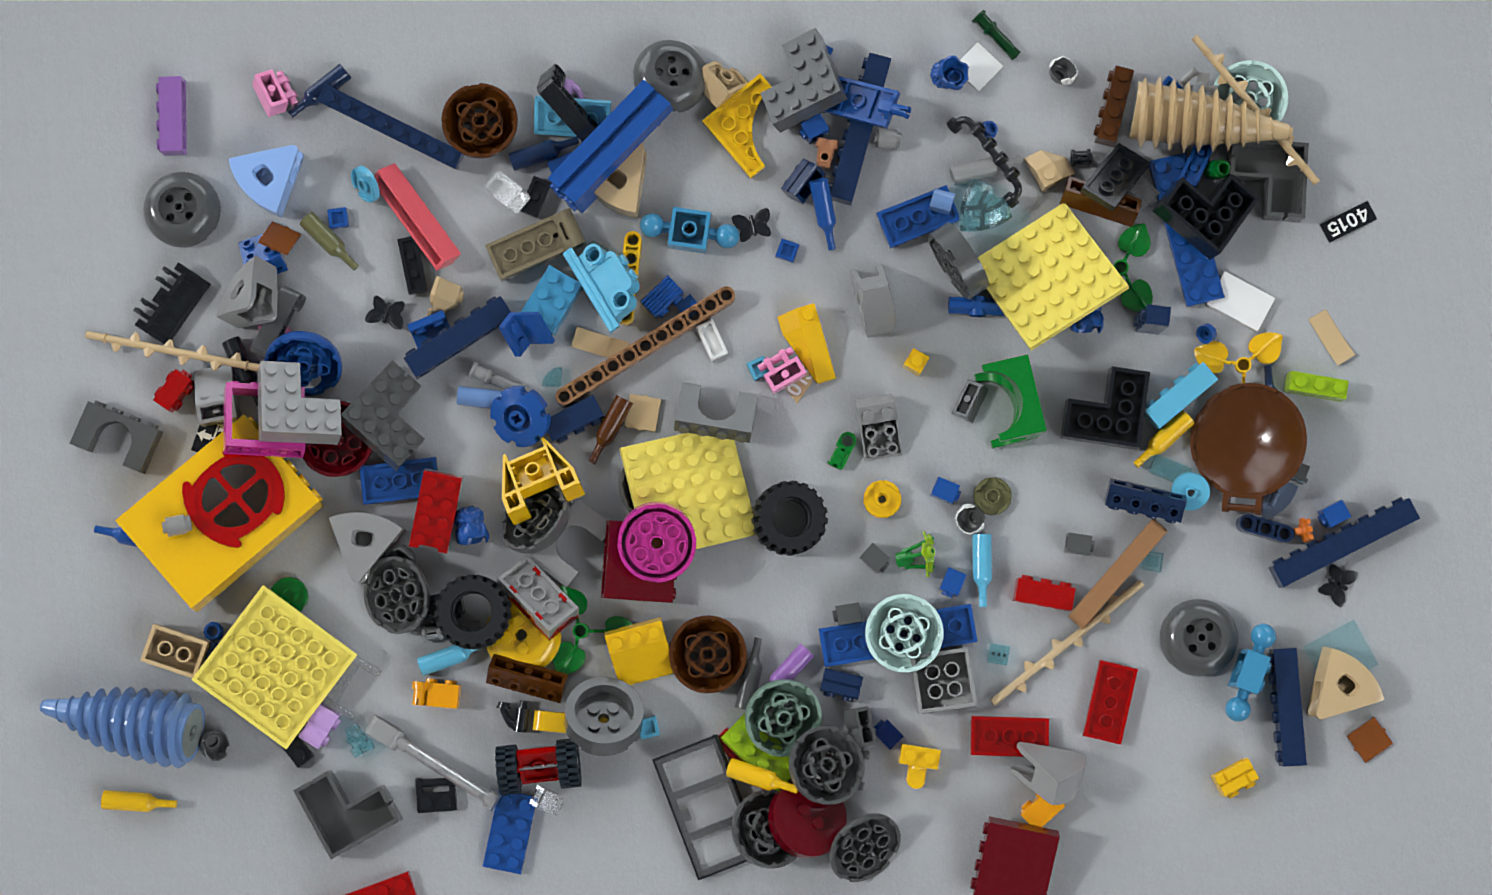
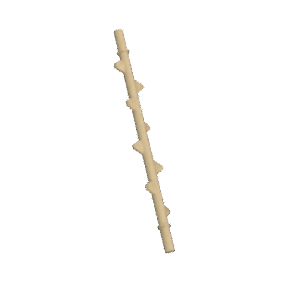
(1239, 88)
(168, 348)
(1059, 646)

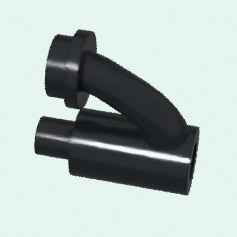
(521, 716)

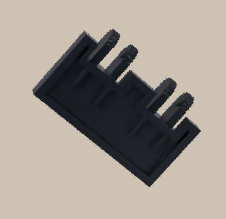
(173, 305)

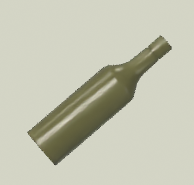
(326, 238)

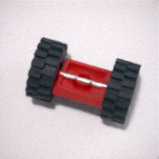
(537, 766)

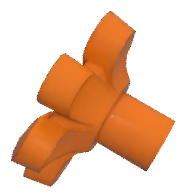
(1304, 530)

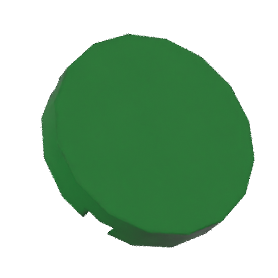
(292, 591)

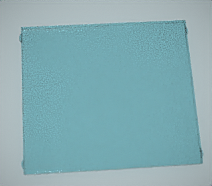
(1345, 639)

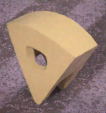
(624, 186)
(1341, 685)

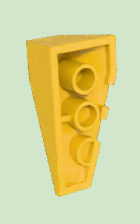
(805, 335)

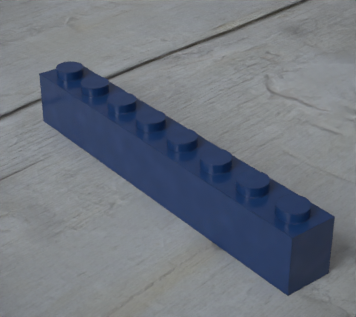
(390, 126)
(857, 137)
(1343, 543)

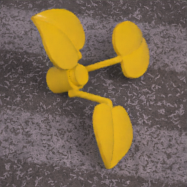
(1263, 346)

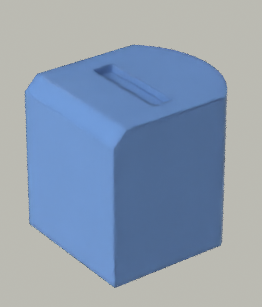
(941, 201)

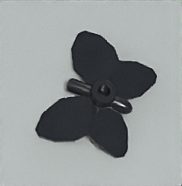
(754, 226)
(385, 311)
(1337, 583)

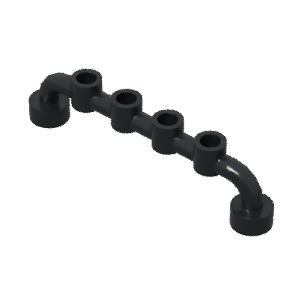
(998, 158)

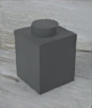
(1078, 544)
(875, 558)
(847, 614)

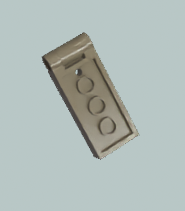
(535, 244)

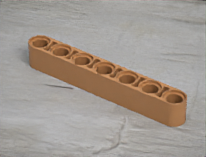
(1117, 573)

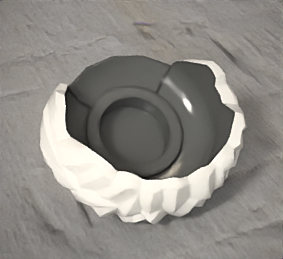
(1063, 71)
(970, 519)

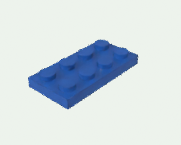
(913, 219)
(384, 484)
(509, 833)

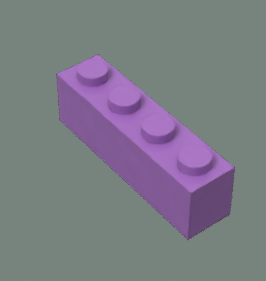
(172, 115)

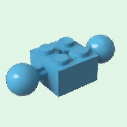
(653, 225)
(1250, 672)

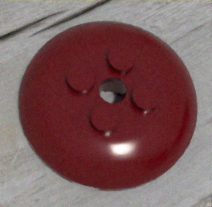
(338, 459)

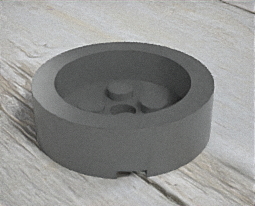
(958, 260)
(609, 699)

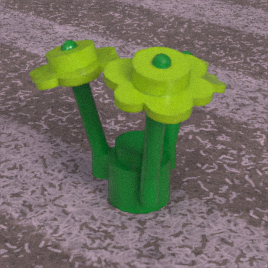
(906, 558)

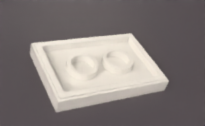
(1242, 302)

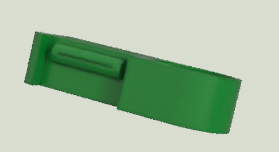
(841, 453)

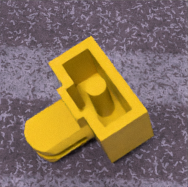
(918, 761)

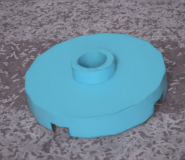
(366, 184)
(1196, 482)

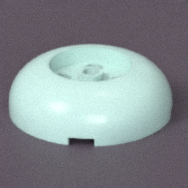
(1269, 86)
(924, 622)

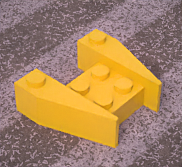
(534, 474)

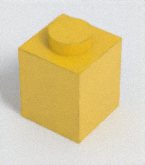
(915, 362)

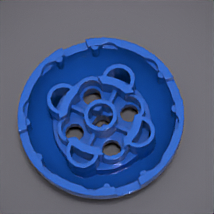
(308, 350)

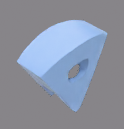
(268, 176)

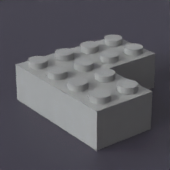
(287, 416)

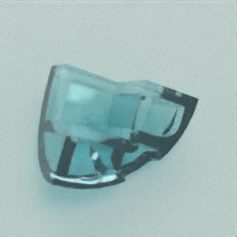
(982, 208)

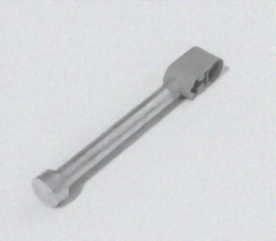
(394, 738)

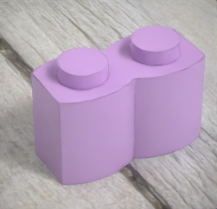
(319, 726)

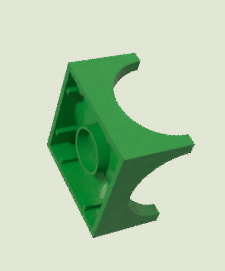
(1018, 382)

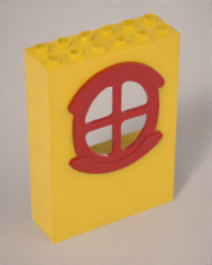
(213, 555)

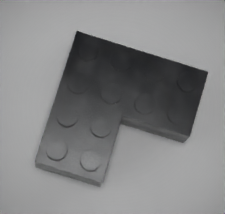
(1203, 220)
(1118, 419)

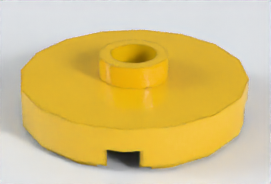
(891, 494)

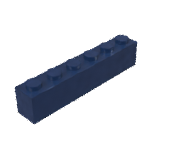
(457, 338)
(1287, 707)

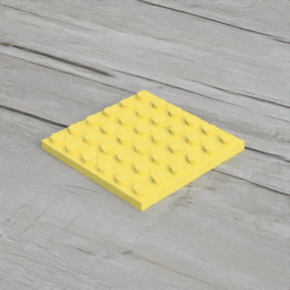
(1050, 276)
(696, 476)
(274, 667)

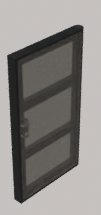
(702, 803)

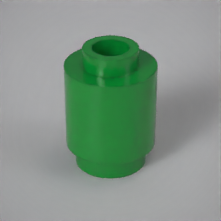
(1217, 169)

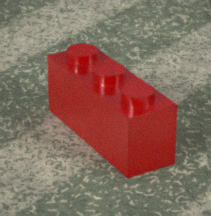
(1044, 593)

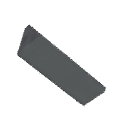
(970, 401)

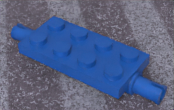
(869, 103)

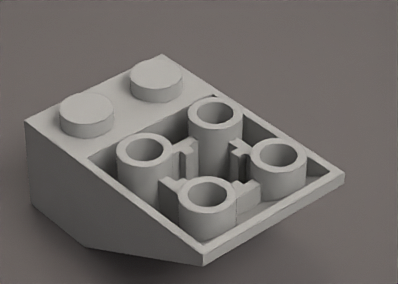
(210, 395)
(878, 426)

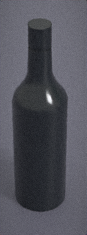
(235, 345)

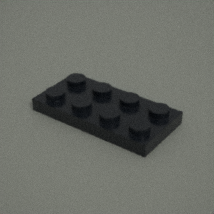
(1115, 177)

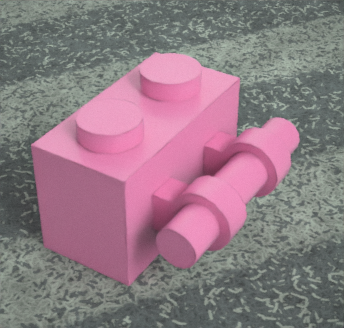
(271, 94)
(785, 374)

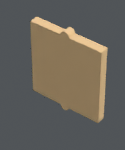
(643, 413)

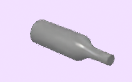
(978, 170)

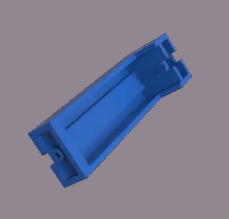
(609, 146)

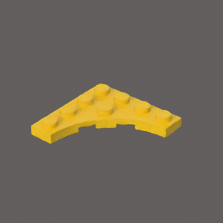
(733, 125)

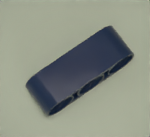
(1274, 528)

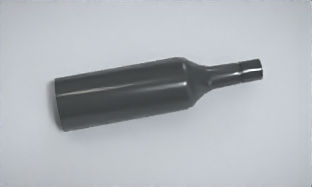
(750, 676)

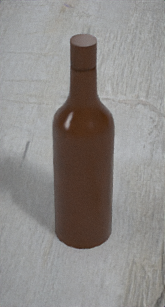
(610, 425)

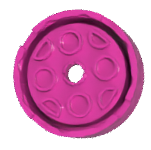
(662, 522)

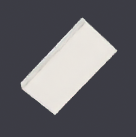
(711, 340)

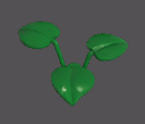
(1137, 242)
(569, 657)

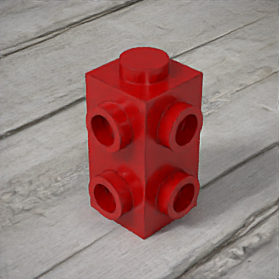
(176, 387)

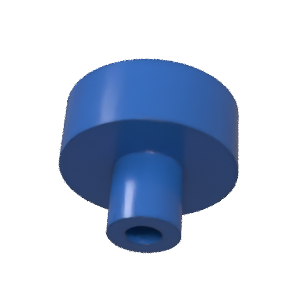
(1206, 333)

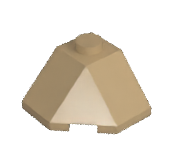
(721, 82)
(1048, 168)
(445, 296)

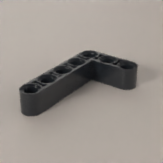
(561, 101)

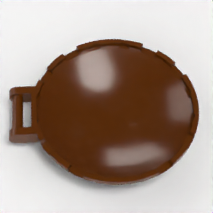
(1248, 443)

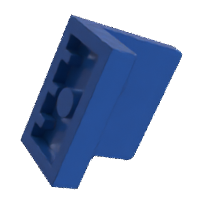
(251, 247)
(428, 327)
(523, 329)

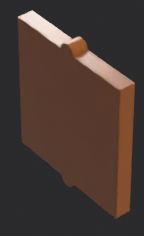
(279, 238)
(1369, 739)

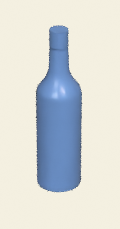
(476, 396)

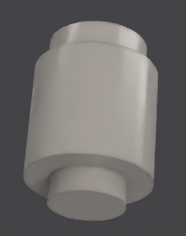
(887, 139)
(177, 525)

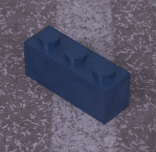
(1152, 319)
(575, 419)

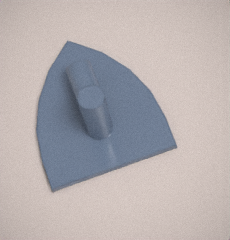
(1278, 500)

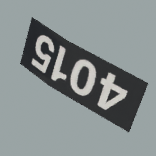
(1348, 221)

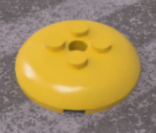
(533, 649)

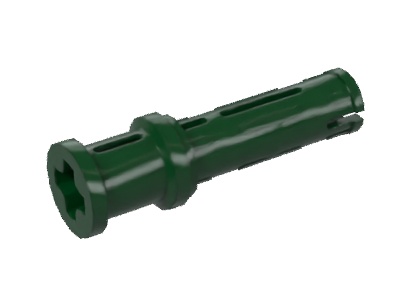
(990, 28)

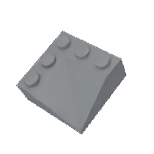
(944, 682)

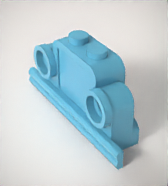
(606, 282)

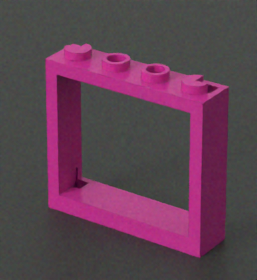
(253, 447)

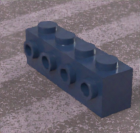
(1145, 500)

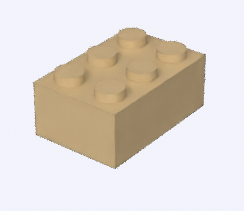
(175, 650)

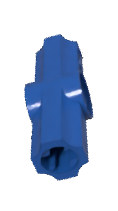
(975, 307)

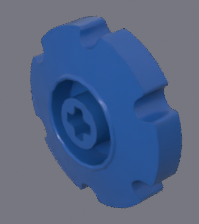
(520, 416)

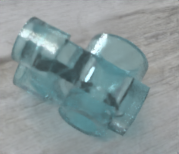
(359, 744)

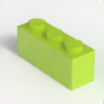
(1316, 386)

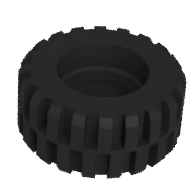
(814, 512)
(499, 612)

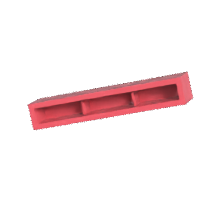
(416, 217)

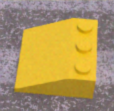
(639, 651)

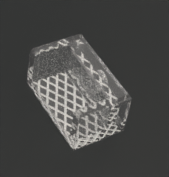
(507, 192)

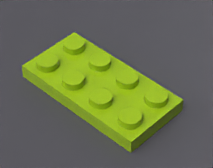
(740, 743)

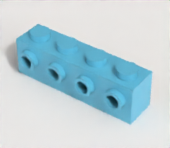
(1180, 395)

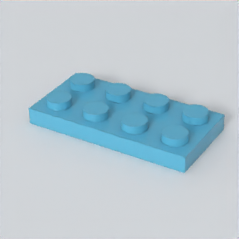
(549, 123)

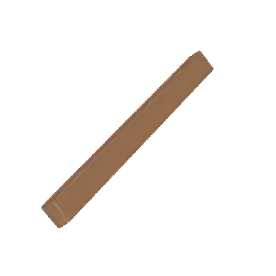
(651, 338)

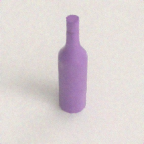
(793, 664)

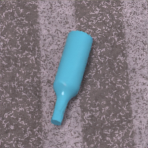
(982, 564)
(443, 658)

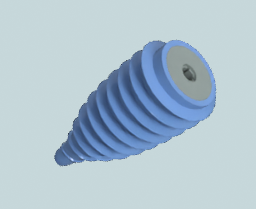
(133, 724)

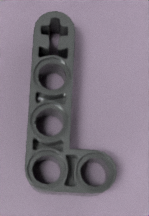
(287, 304)

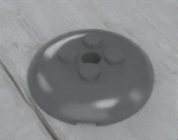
(383, 599)
(864, 847)

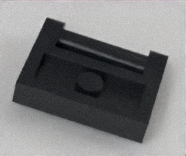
(435, 801)

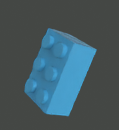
(553, 298)

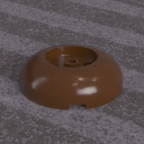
(460, 110)
(693, 672)

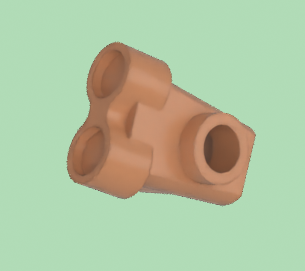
(827, 148)

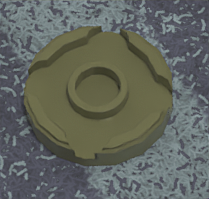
(992, 496)

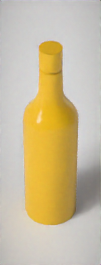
(1166, 436)
(757, 776)
(133, 801)

